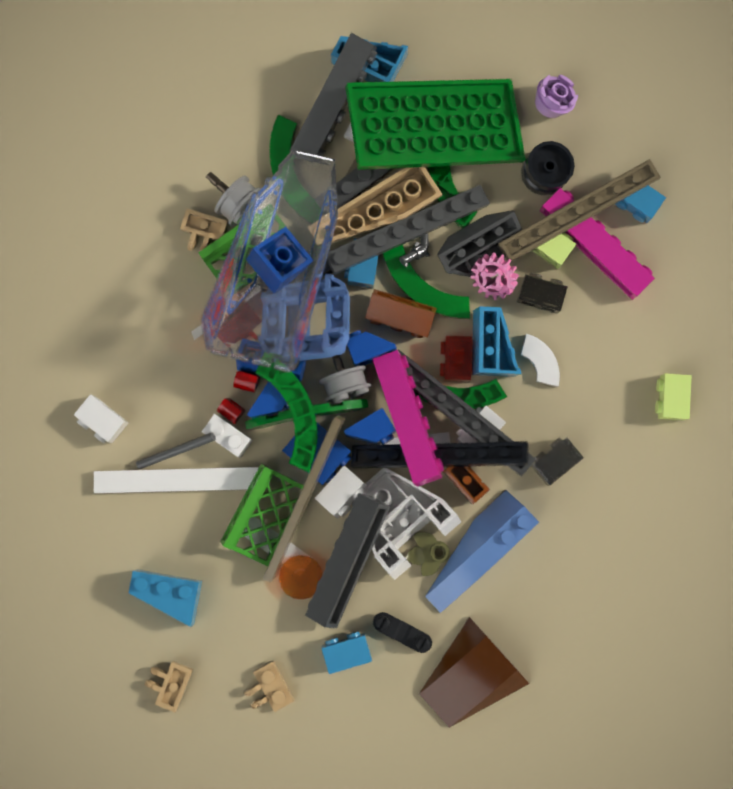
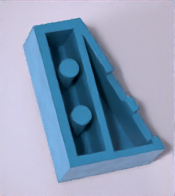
(386, 65)
(491, 344)
(168, 594)

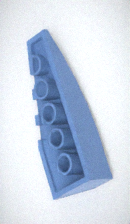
(482, 546)

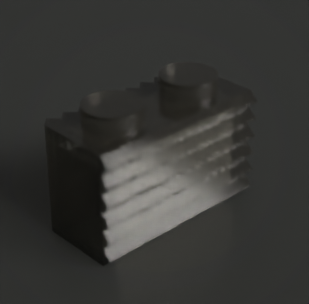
(542, 293)
(556, 461)

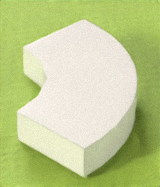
(543, 360)

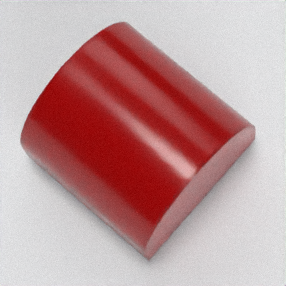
(246, 381)
(230, 410)

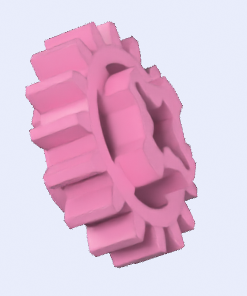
(490, 266)

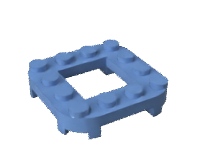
(336, 334)

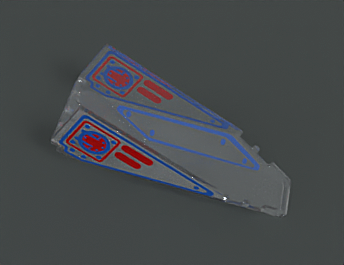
(242, 309)

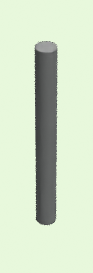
(176, 450)

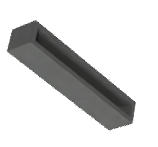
(332, 99)
(347, 560)

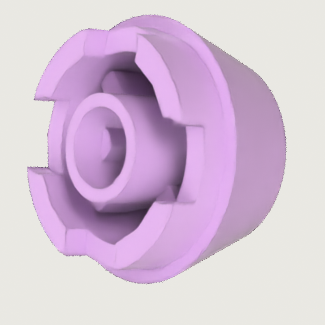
(555, 96)

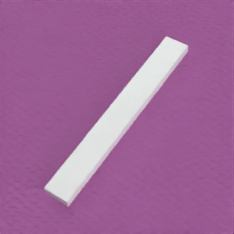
(173, 480)

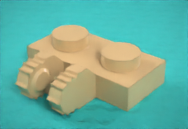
(202, 225)
(173, 686)
(273, 687)

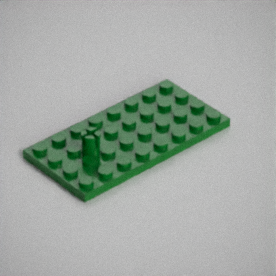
(434, 123)

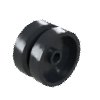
(547, 168)

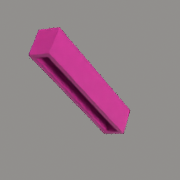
(604, 249)
(408, 419)

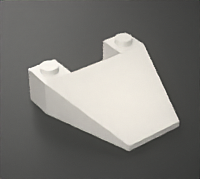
(408, 513)

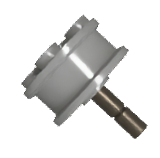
(234, 198)
(345, 382)

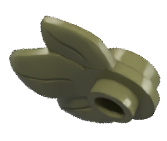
(424, 553)

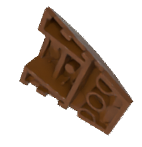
(470, 677)

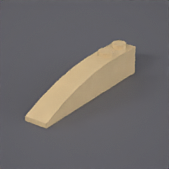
(387, 202)

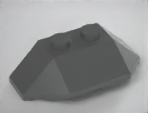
(476, 240)

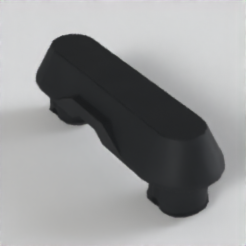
(402, 632)

